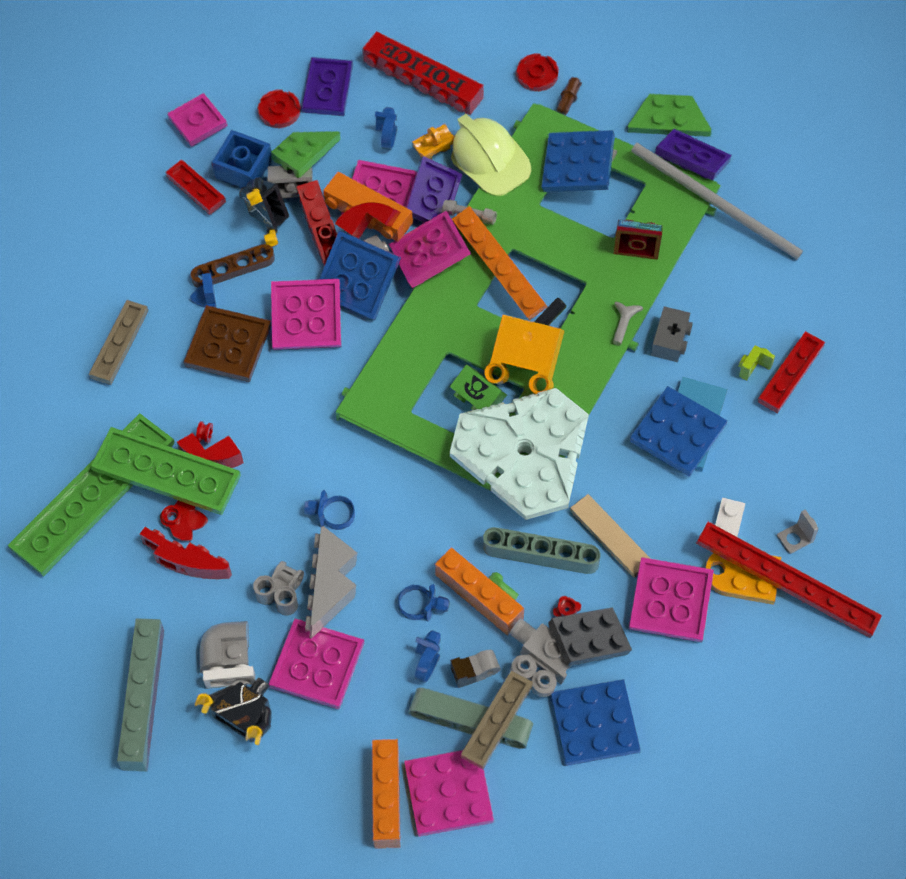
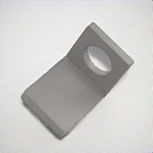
(805, 528)

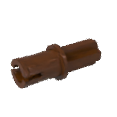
(569, 95)

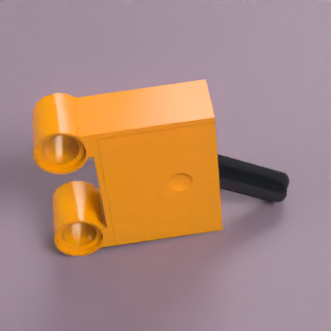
(528, 346)

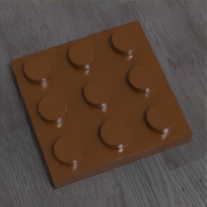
(227, 343)

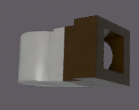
(474, 668)

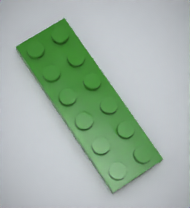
(166, 470)

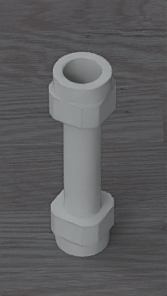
(487, 216)

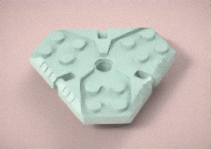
(544, 428)

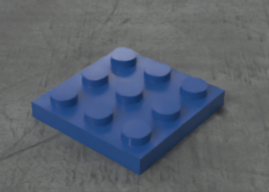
(578, 161)
(362, 271)
(678, 431)
(595, 722)

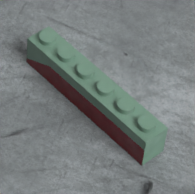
(141, 695)

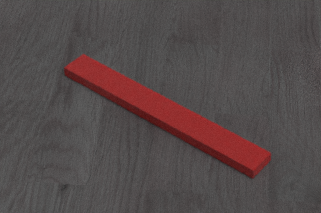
(789, 579)

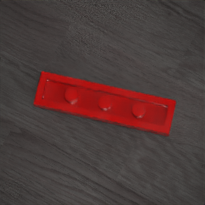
(791, 372)

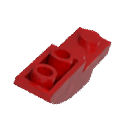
(317, 218)
(190, 561)

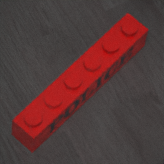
(423, 73)

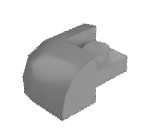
(224, 645)

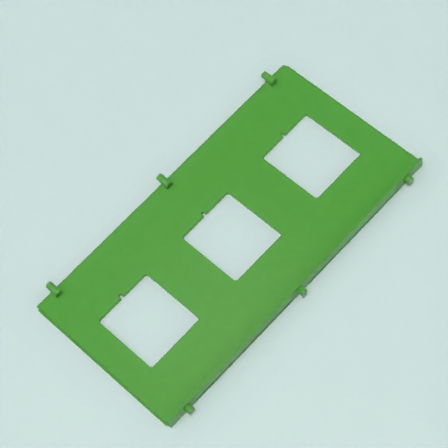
(444, 313)

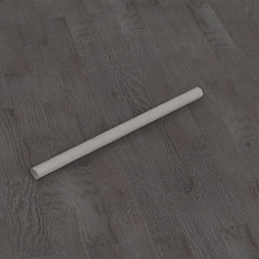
(717, 201)

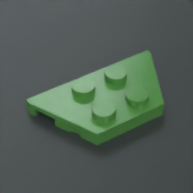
(667, 112)
(303, 150)

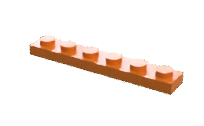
(499, 263)

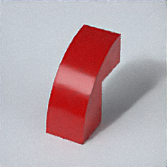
(358, 217)
(223, 452)

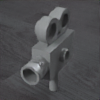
(539, 651)

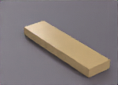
(609, 534)

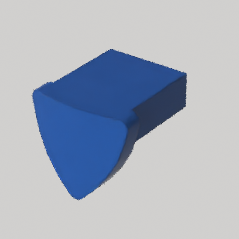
(205, 294)

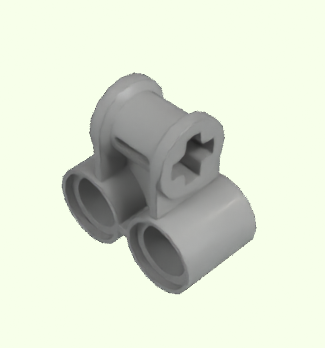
(283, 585)

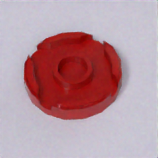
(537, 72)
(279, 109)

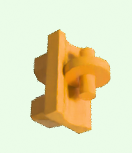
(434, 141)

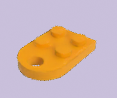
(739, 583)

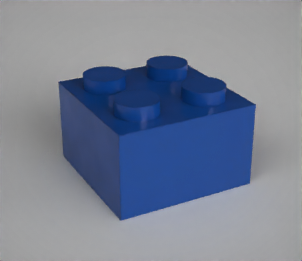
(241, 159)

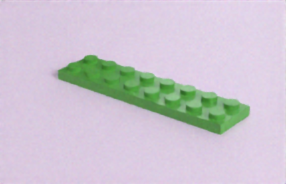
(77, 508)

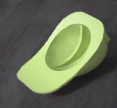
(489, 155)

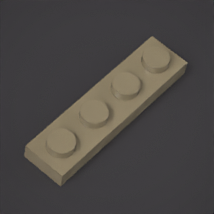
(118, 342)
(497, 720)

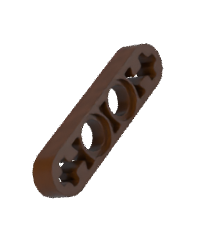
(234, 269)

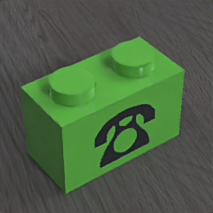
(476, 389)

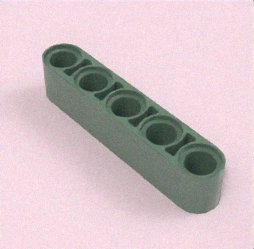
(532, 542)
(464, 716)

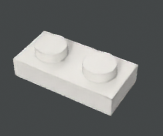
(730, 515)
(219, 677)

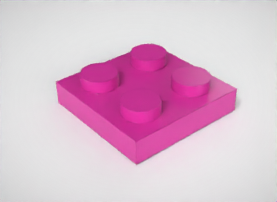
(197, 119)

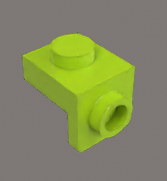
(757, 356)

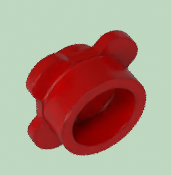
(566, 602)

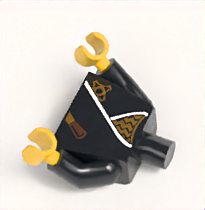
(266, 205)
(241, 709)

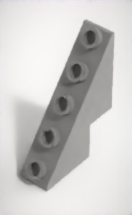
(330, 584)

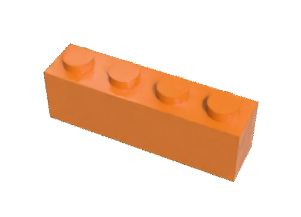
(346, 193)
(479, 591)
(386, 793)

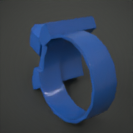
(386, 123)
(313, 507)
(440, 604)
(429, 650)

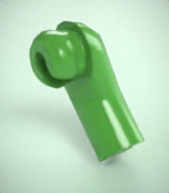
(497, 578)

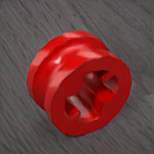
(204, 432)

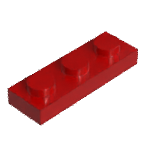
(195, 187)

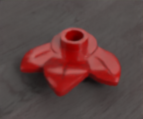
(186, 521)

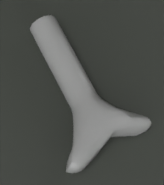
(626, 313)

